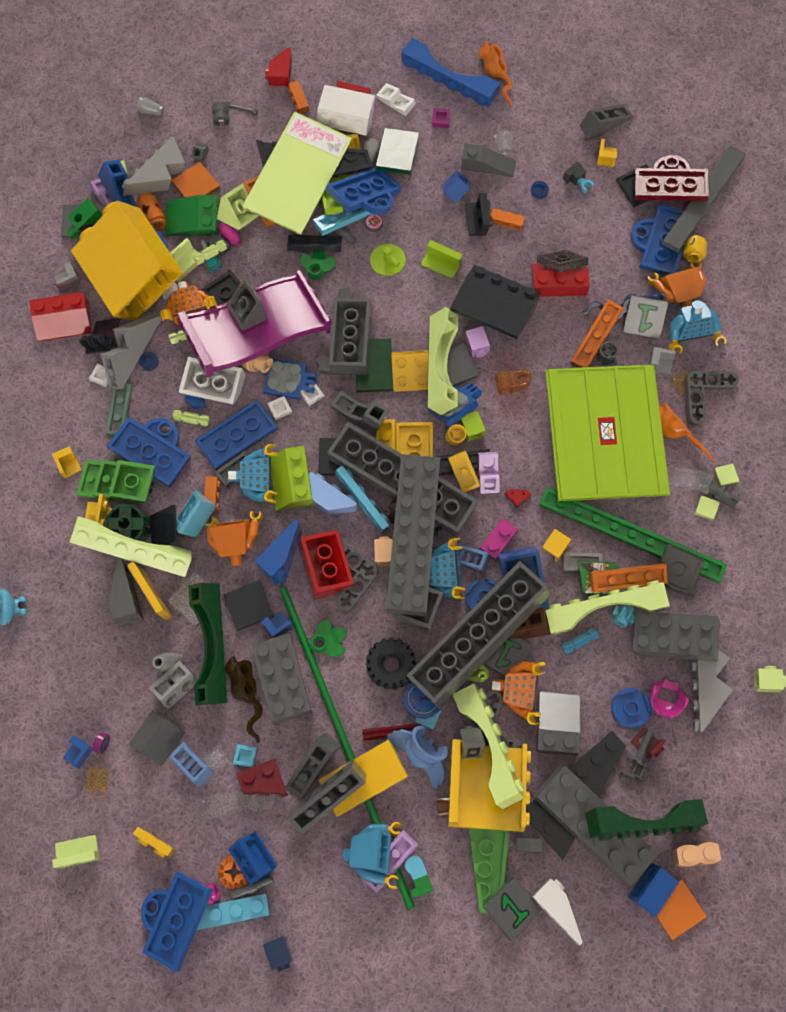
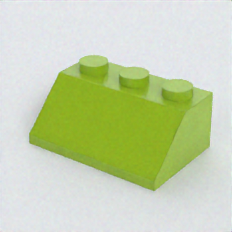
(291, 479)

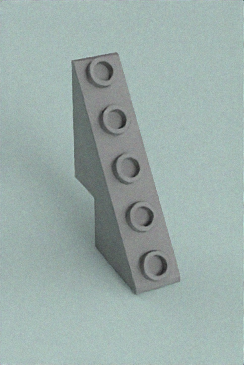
(156, 171)
(131, 342)
(709, 690)

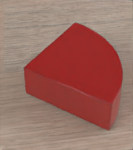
(517, 496)

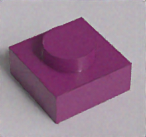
(441, 118)

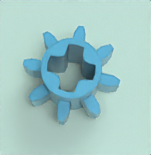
(623, 615)

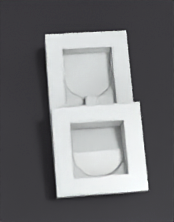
(392, 97)

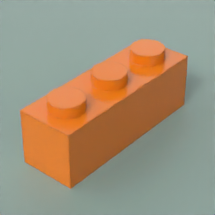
(298, 97)
(507, 219)
(211, 491)

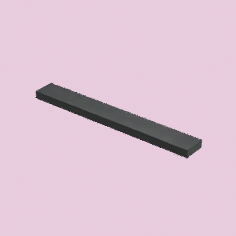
(696, 209)

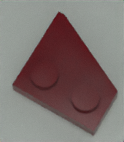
(262, 779)

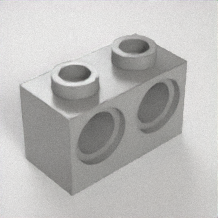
(173, 685)

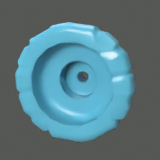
(9, 606)

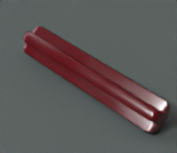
(382, 732)

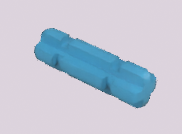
(580, 640)

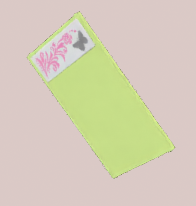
(297, 173)

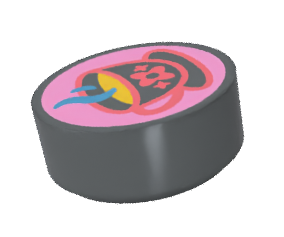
(374, 223)

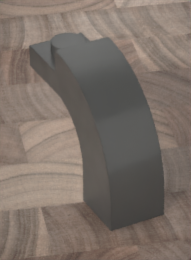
(365, 416)

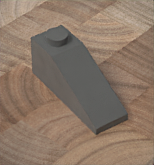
(604, 119)
(484, 160)
(312, 765)

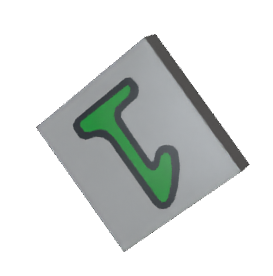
(645, 317)

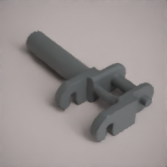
(640, 756)

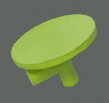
(387, 259)

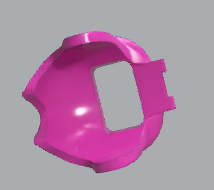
(666, 708)

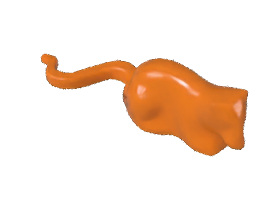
(495, 66)
(674, 428)

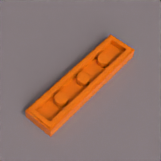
(597, 334)
(626, 577)

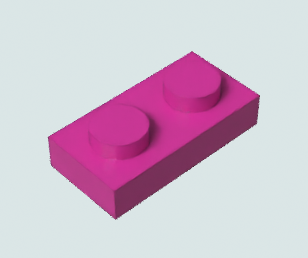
(499, 538)

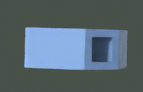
(329, 497)

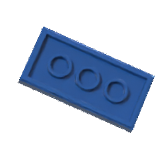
(236, 434)

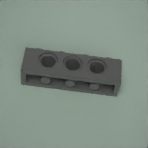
(327, 796)

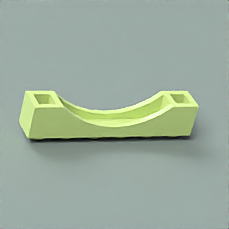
(441, 393)
(99, 538)
(565, 618)
(503, 782)

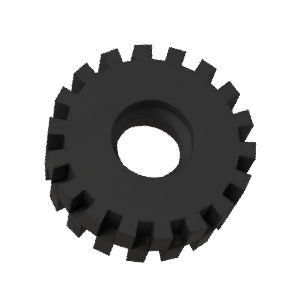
(386, 649)

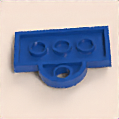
(365, 191)
(657, 256)
(151, 447)
(174, 920)

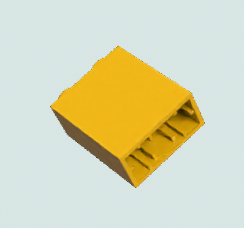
(126, 260)

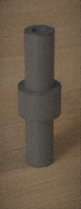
(345, 234)
(253, 888)

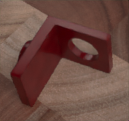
(655, 747)

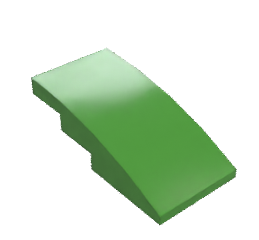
(116, 480)

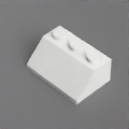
(346, 110)
(221, 387)

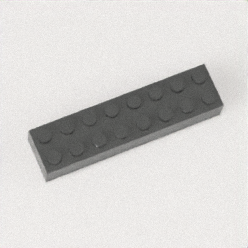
(380, 468)
(413, 535)
(479, 634)

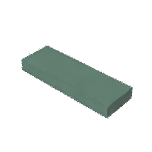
(119, 407)

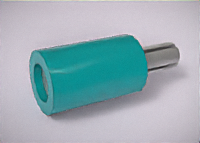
(213, 263)

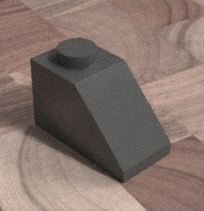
(471, 742)

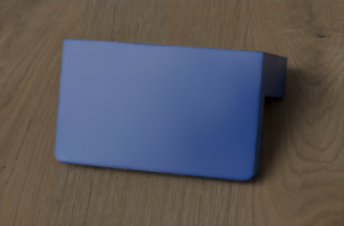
(653, 889)

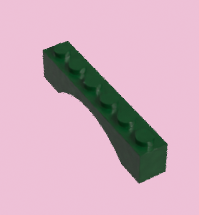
(206, 604)
(611, 822)

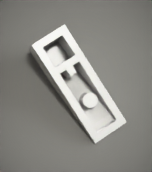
(556, 905)

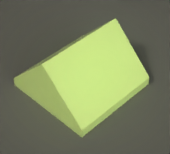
(231, 208)

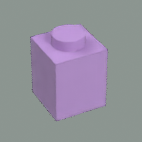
(477, 342)

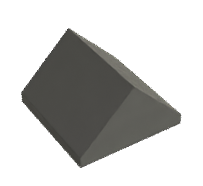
(246, 306)
(423, 622)
(156, 738)

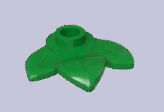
(319, 262)
(331, 639)

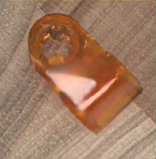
(510, 381)

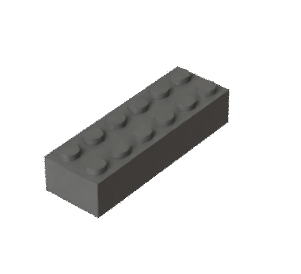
(568, 802)

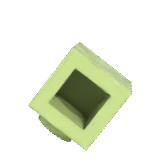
(769, 679)

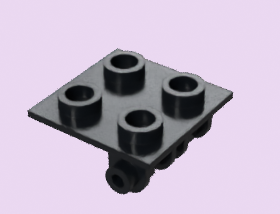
(101, 337)

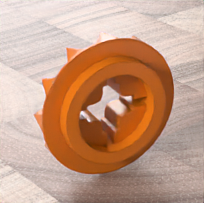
(226, 878)

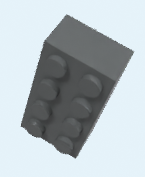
(351, 336)
(676, 636)
(281, 679)

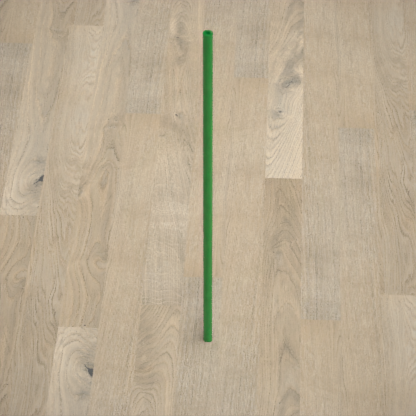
(337, 723)

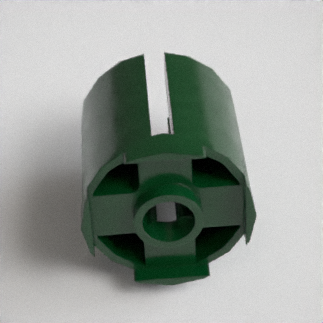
(125, 515)

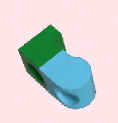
(416, 868)

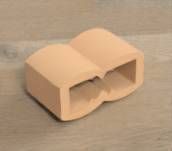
(700, 854)

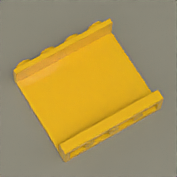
(470, 796)

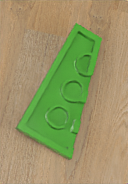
(489, 862)

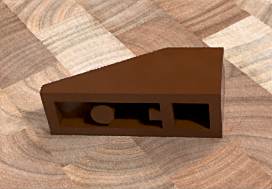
(534, 626)

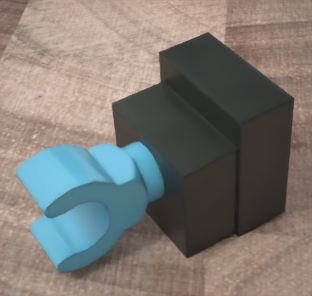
(576, 175)

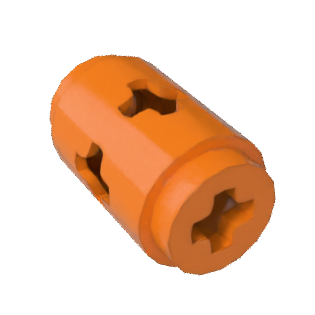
(152, 210)

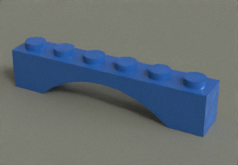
(479, 88)
(112, 177)

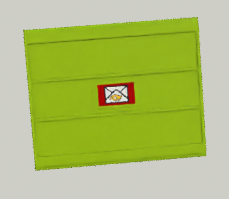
(606, 433)

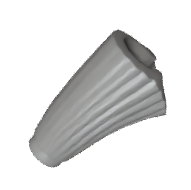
(165, 661)

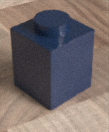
(278, 953)

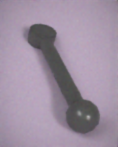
(254, 111)

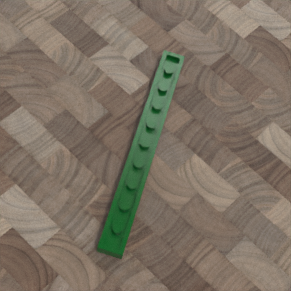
(625, 531)

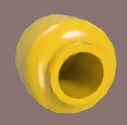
(695, 249)

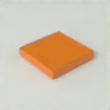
(195, 182)
(680, 911)

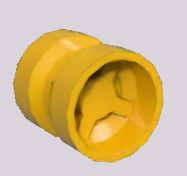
(456, 431)

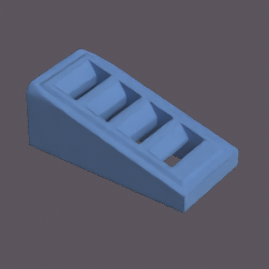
(473, 566)
(200, 773)

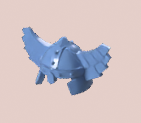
(421, 753)

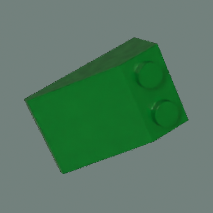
(193, 216)

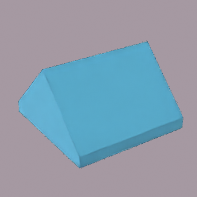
(194, 514)

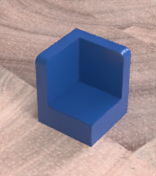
(456, 186)
(277, 625)
(77, 752)

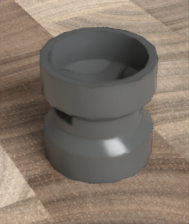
(220, 113)
(609, 349)

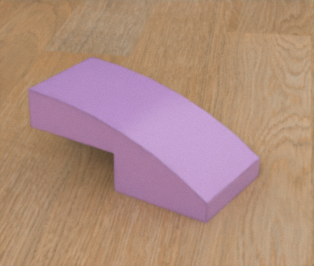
(100, 192)
(488, 472)

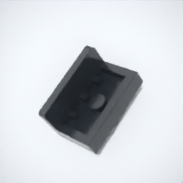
(478, 216)

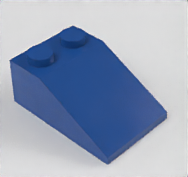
(278, 557)
(529, 557)

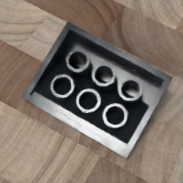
(495, 301)

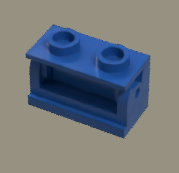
(252, 857)

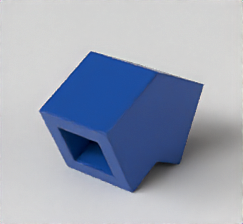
(195, 402)

